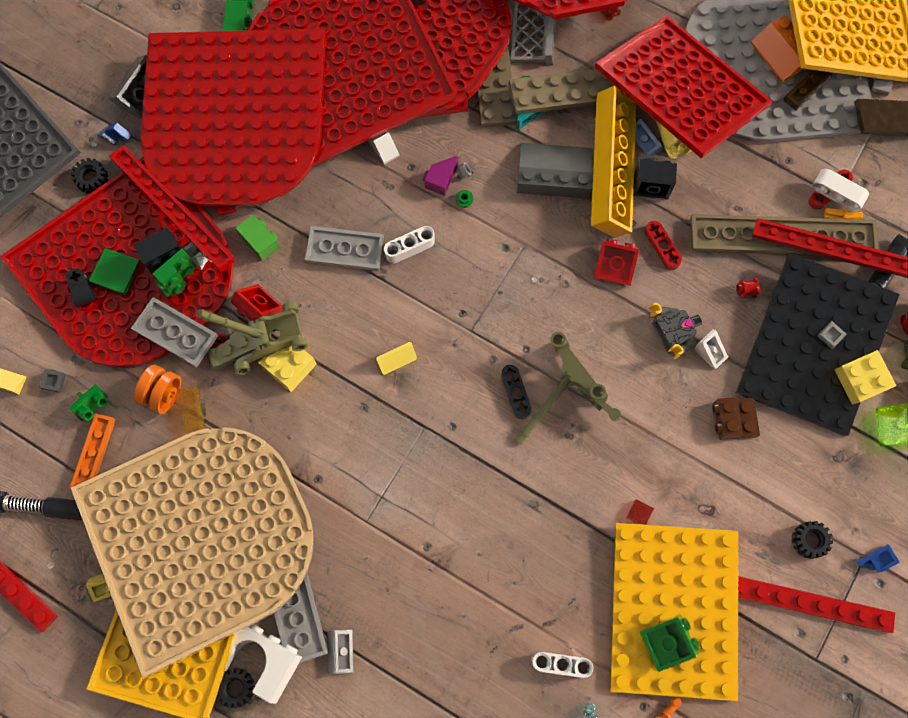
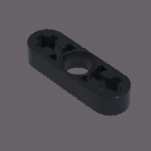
(515, 406)

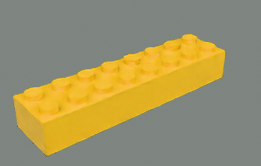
(613, 163)

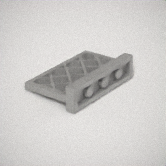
(548, 37)

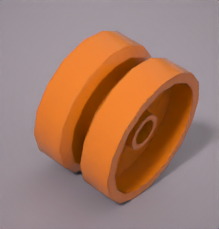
(157, 389)

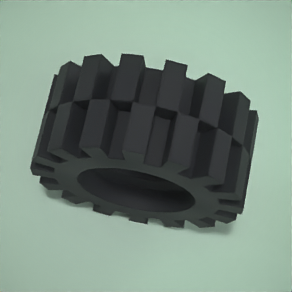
(85, 167)
(824, 539)
(248, 686)

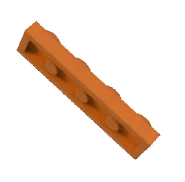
(93, 449)

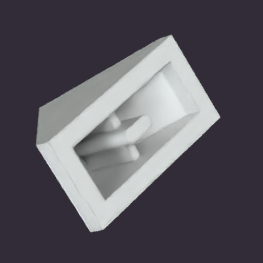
(384, 147)
(712, 349)

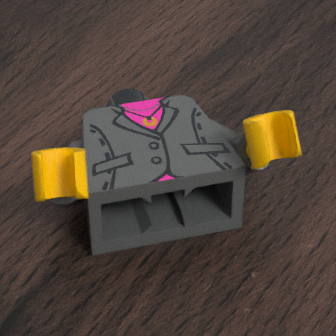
(675, 328)

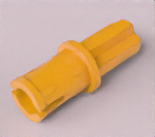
(842, 214)

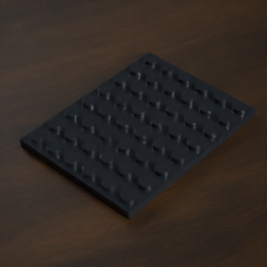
(789, 361)

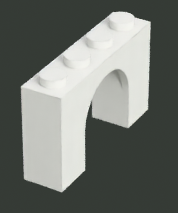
(280, 662)

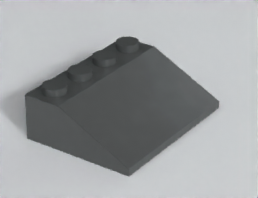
(555, 170)

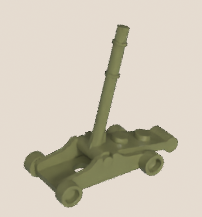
(254, 340)
(574, 375)

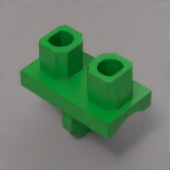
(88, 402)

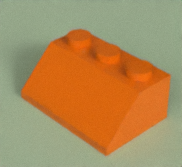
(779, 48)

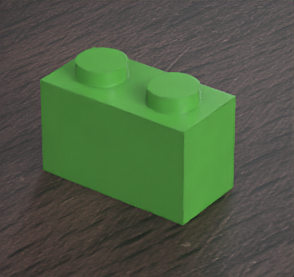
(257, 237)

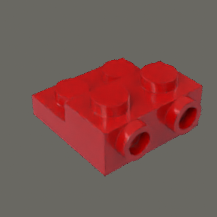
(616, 262)

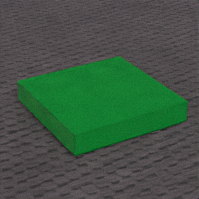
(115, 271)

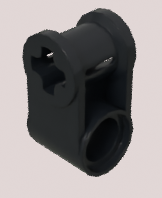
(80, 290)

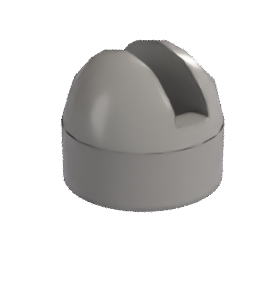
(464, 170)

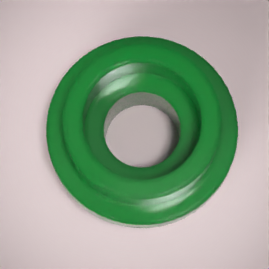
(464, 203)

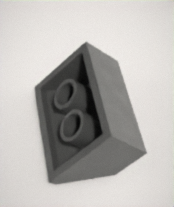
(130, 90)

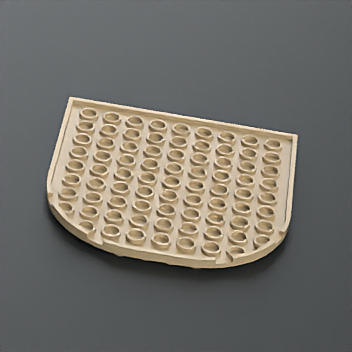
(197, 540)

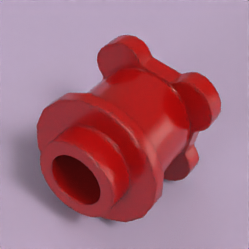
(748, 288)

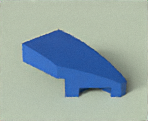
(114, 133)
(879, 559)

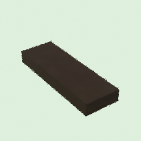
(806, 88)

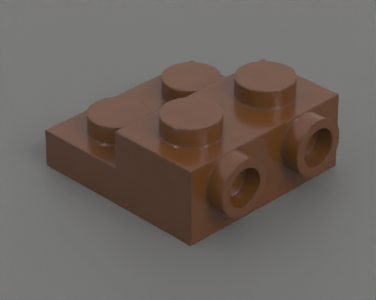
(736, 418)

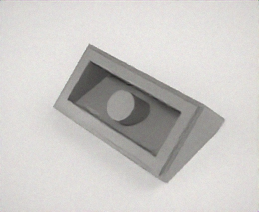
(340, 651)

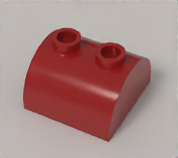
(255, 302)

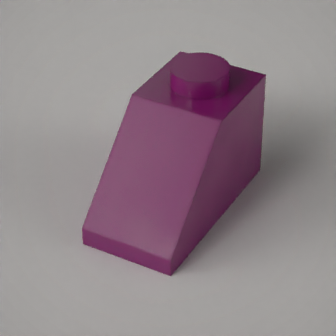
(440, 175)

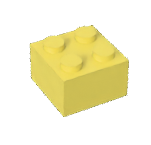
(288, 366)
(865, 377)

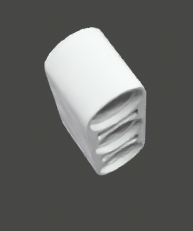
(840, 189)
(413, 237)
(572, 664)

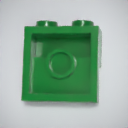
(172, 273)
(670, 642)

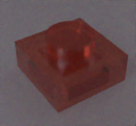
(640, 512)

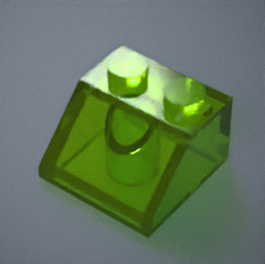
(893, 425)

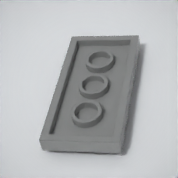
(344, 248)
(174, 332)
(301, 625)

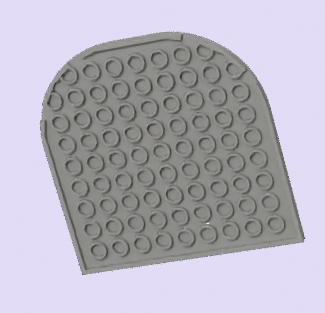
(727, 31)

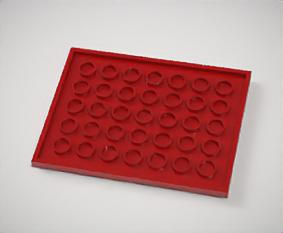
(683, 85)

